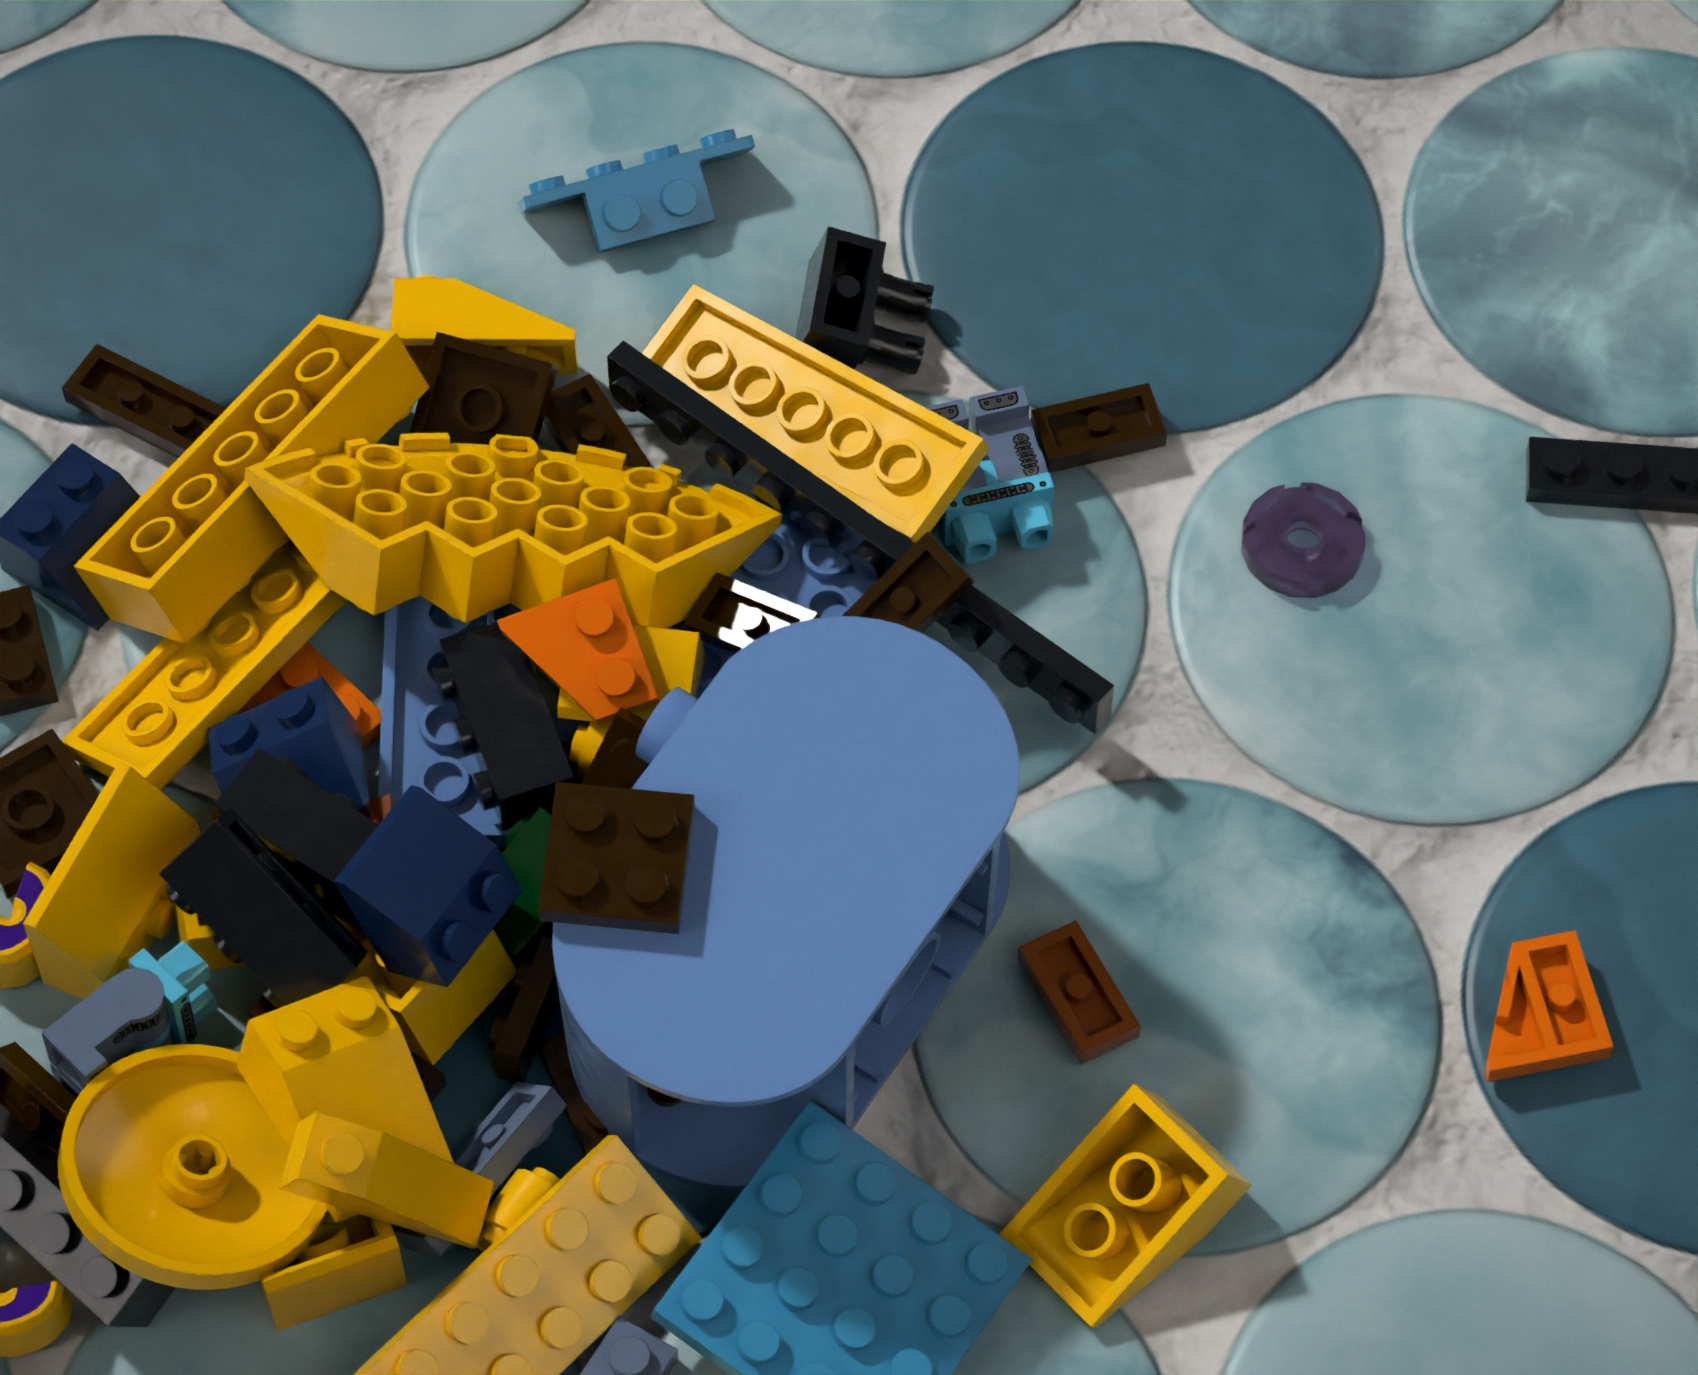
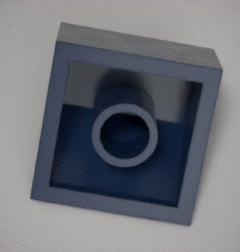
(59, 525)
(300, 725)
(427, 889)

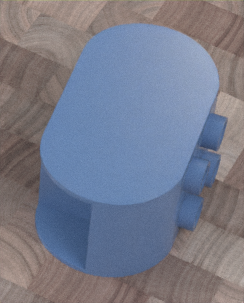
(828, 898)

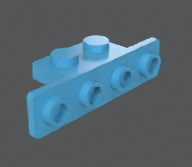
(646, 198)

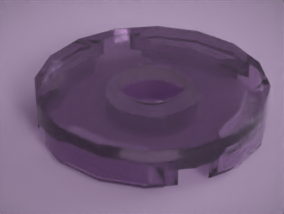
(1296, 569)

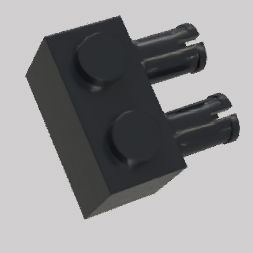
(840, 301)

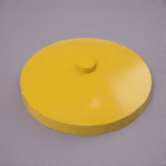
(182, 1171)

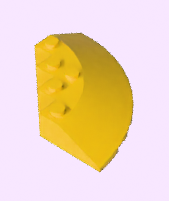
(506, 525)

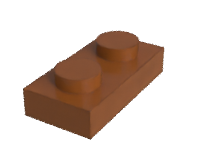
(1078, 992)

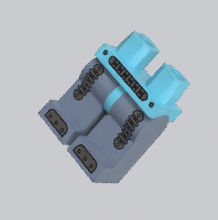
(1008, 486)
(130, 1013)

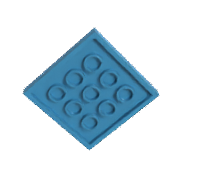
(839, 1267)

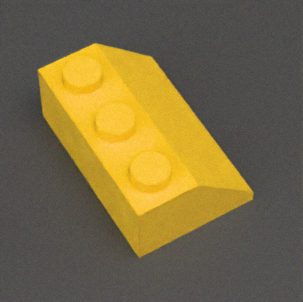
(108, 887)

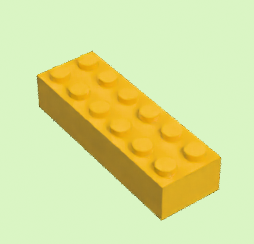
(201, 523)

